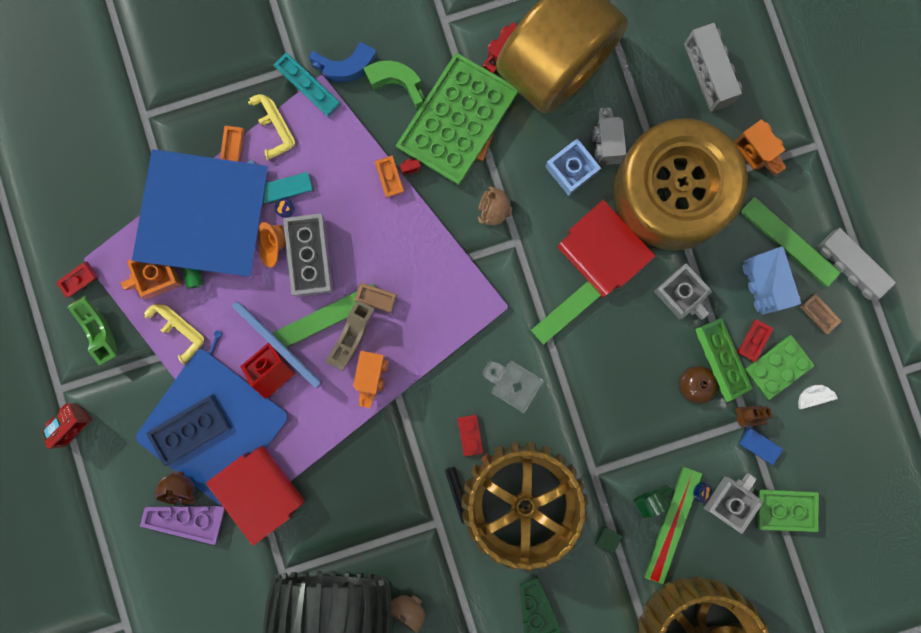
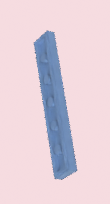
(277, 344)

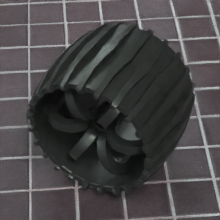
(328, 604)

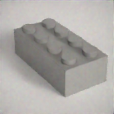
(713, 67)
(308, 255)

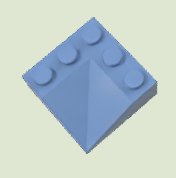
(771, 281)

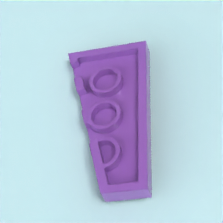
(190, 522)

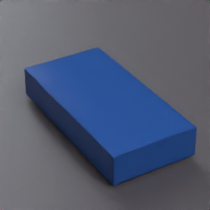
(760, 446)

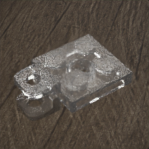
(504, 380)

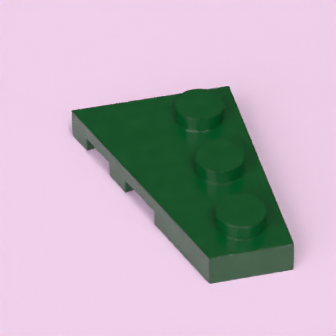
(536, 610)

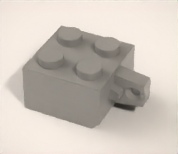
(609, 138)
(684, 293)
(734, 502)

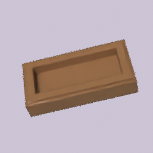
(376, 297)
(820, 313)

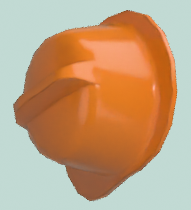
(270, 243)

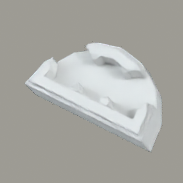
(815, 395)

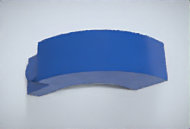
(348, 69)

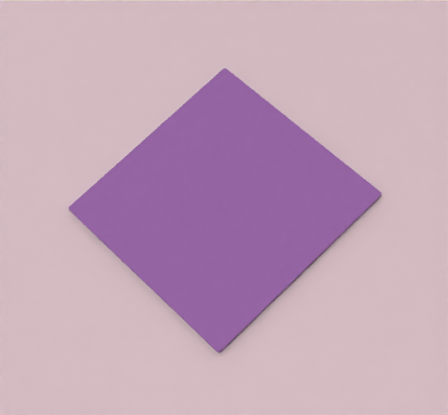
(370, 241)

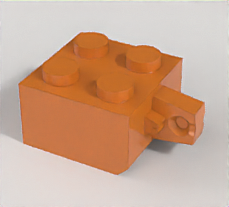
(761, 148)
(151, 279)
(370, 377)

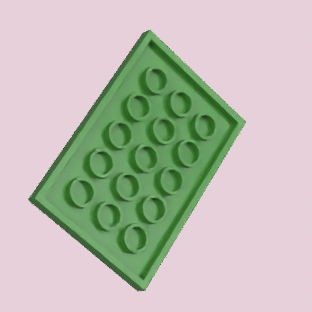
(457, 118)

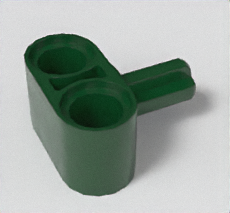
(653, 502)

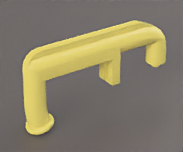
(281, 127)
(180, 324)

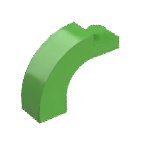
(395, 73)
(100, 337)

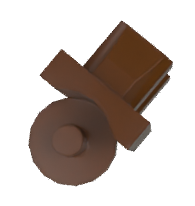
(753, 416)

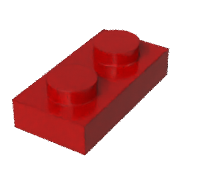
(77, 279)
(755, 340)
(470, 435)

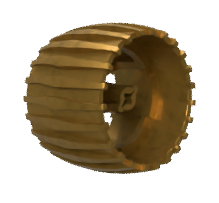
(564, 535)
(679, 595)

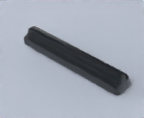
(456, 490)

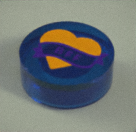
(284, 208)
(702, 492)

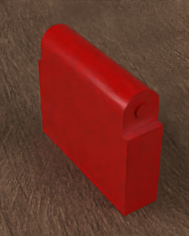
(605, 249)
(256, 494)

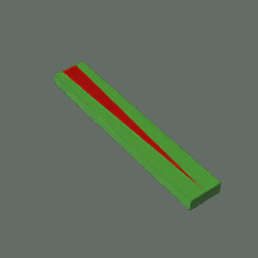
(672, 525)

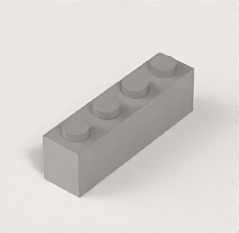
(856, 265)

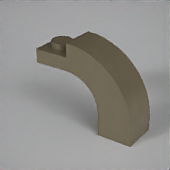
(352, 335)

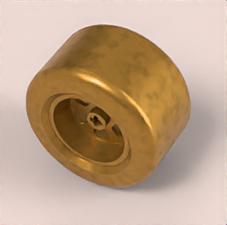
(559, 49)
(701, 149)

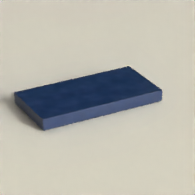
(188, 430)

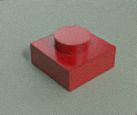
(410, 166)

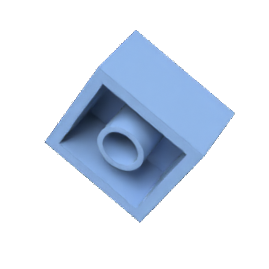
(572, 167)

